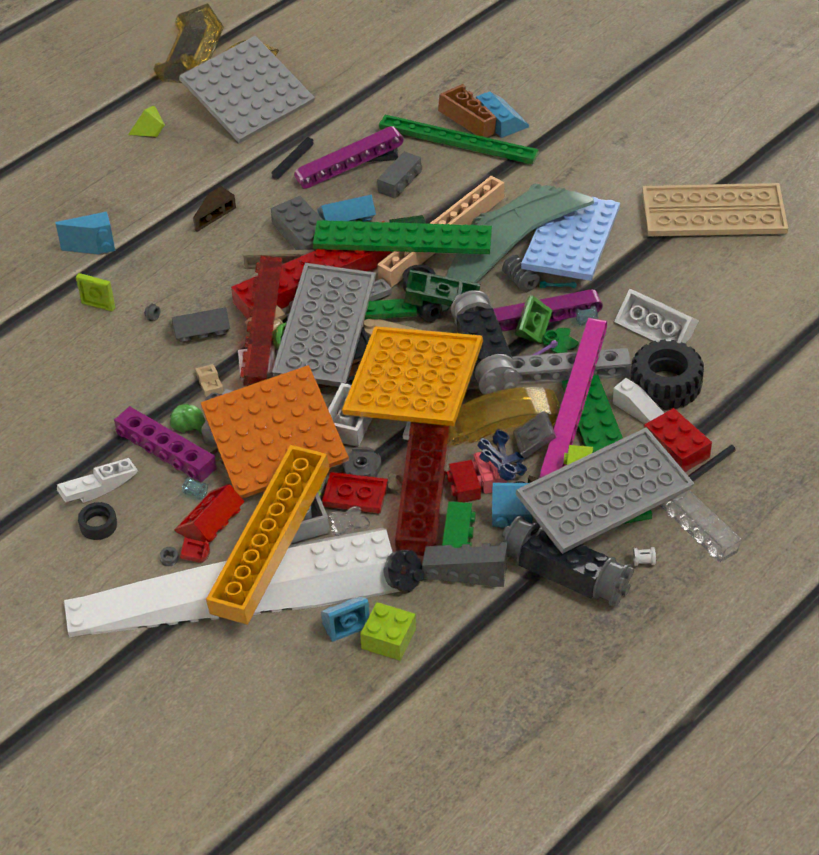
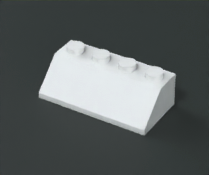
(654, 319)

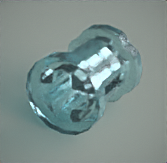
(583, 315)
(194, 488)

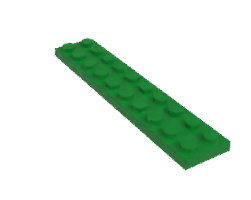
(403, 237)
(599, 427)

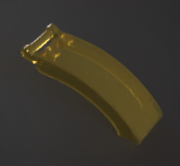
(503, 410)

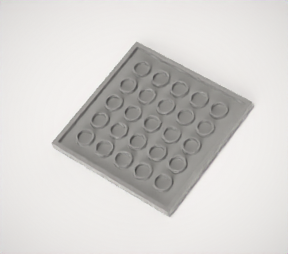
(247, 89)

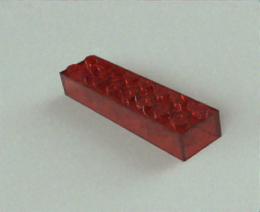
(422, 487)

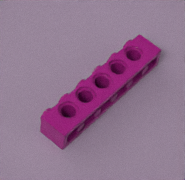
(165, 444)

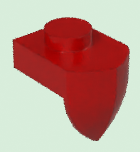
(195, 550)

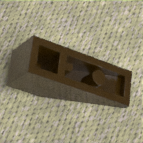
(214, 207)

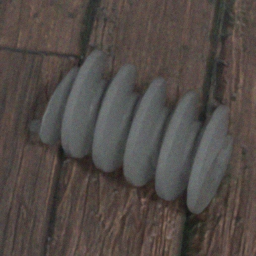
(524, 279)

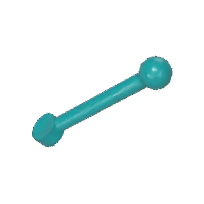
(543, 284)

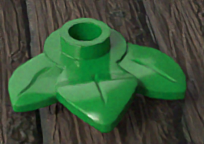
(563, 339)

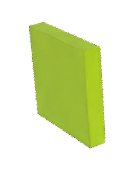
(95, 292)

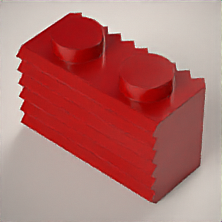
(464, 481)

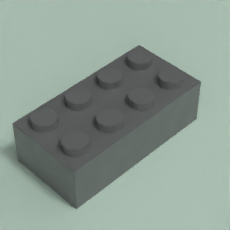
(296, 222)

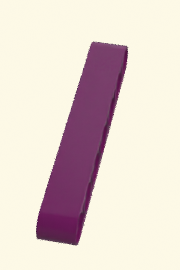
(348, 157)
(562, 308)

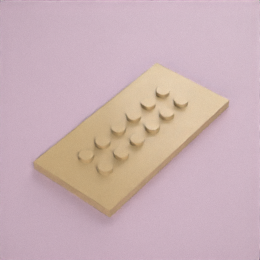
(714, 209)

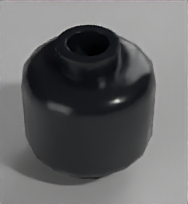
(429, 311)

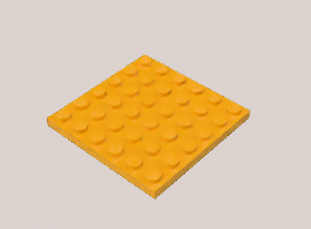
(413, 375)

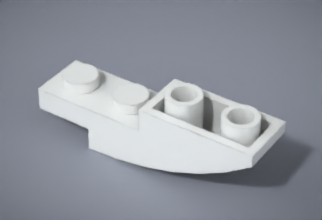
(103, 480)

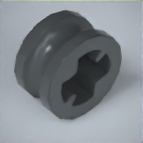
(169, 561)

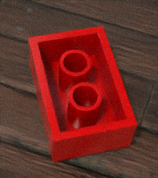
(680, 439)

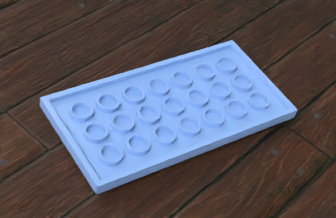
(572, 242)

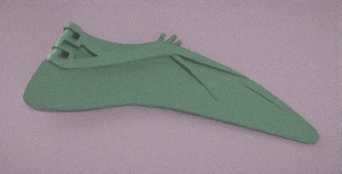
(513, 223)

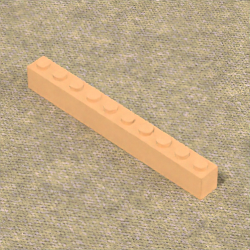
(463, 212)

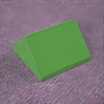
(533, 320)

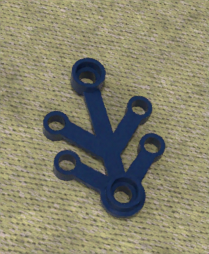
(504, 468)

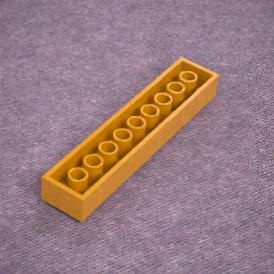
(268, 535)

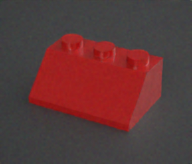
(211, 514)

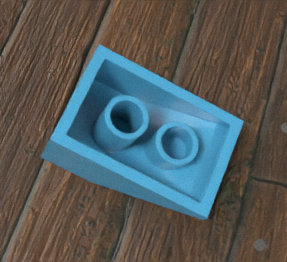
(86, 234)

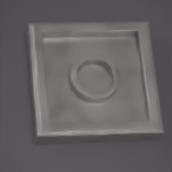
(534, 434)

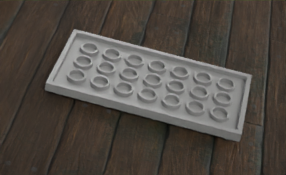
(325, 323)
(604, 489)

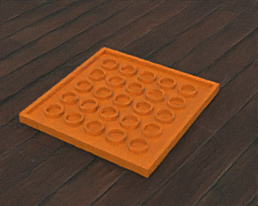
(263, 420)

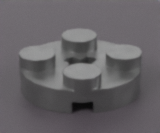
(371, 461)

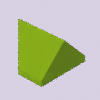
(148, 124)

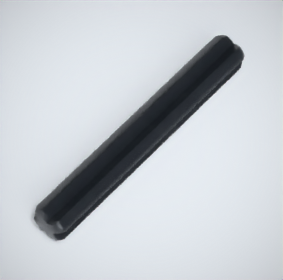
(292, 158)

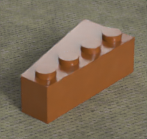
(467, 111)

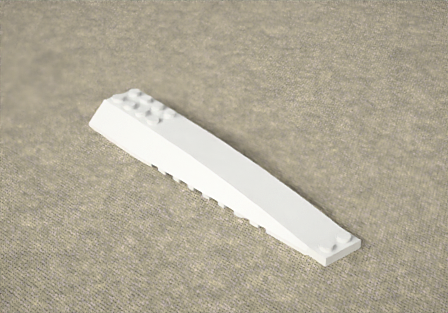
(307, 577)

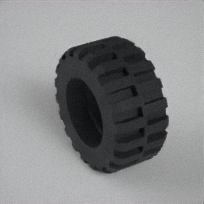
(669, 357)

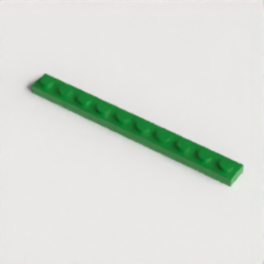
(461, 139)

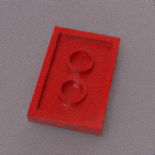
(351, 490)

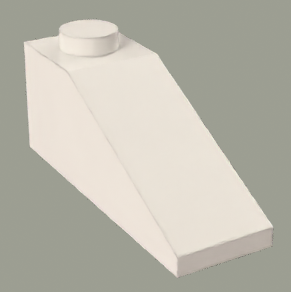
(635, 401)

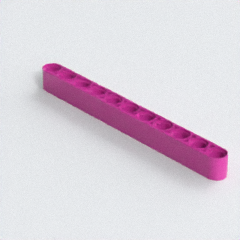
(575, 395)

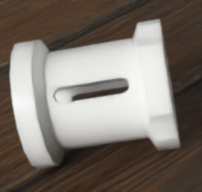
(644, 556)

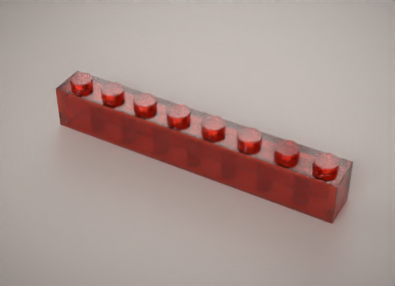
(263, 319)

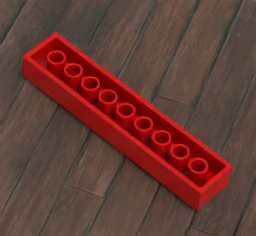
(292, 272)

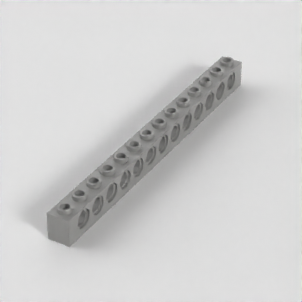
(558, 367)

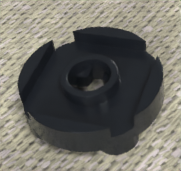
(413, 573)

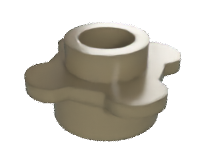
(395, 482)

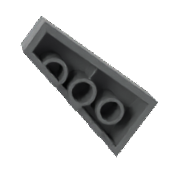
(467, 564)

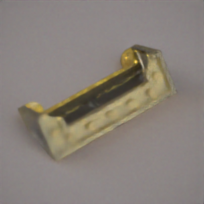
(194, 44)

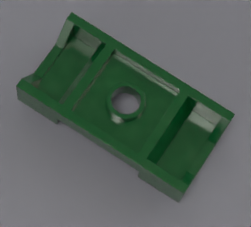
(430, 288)

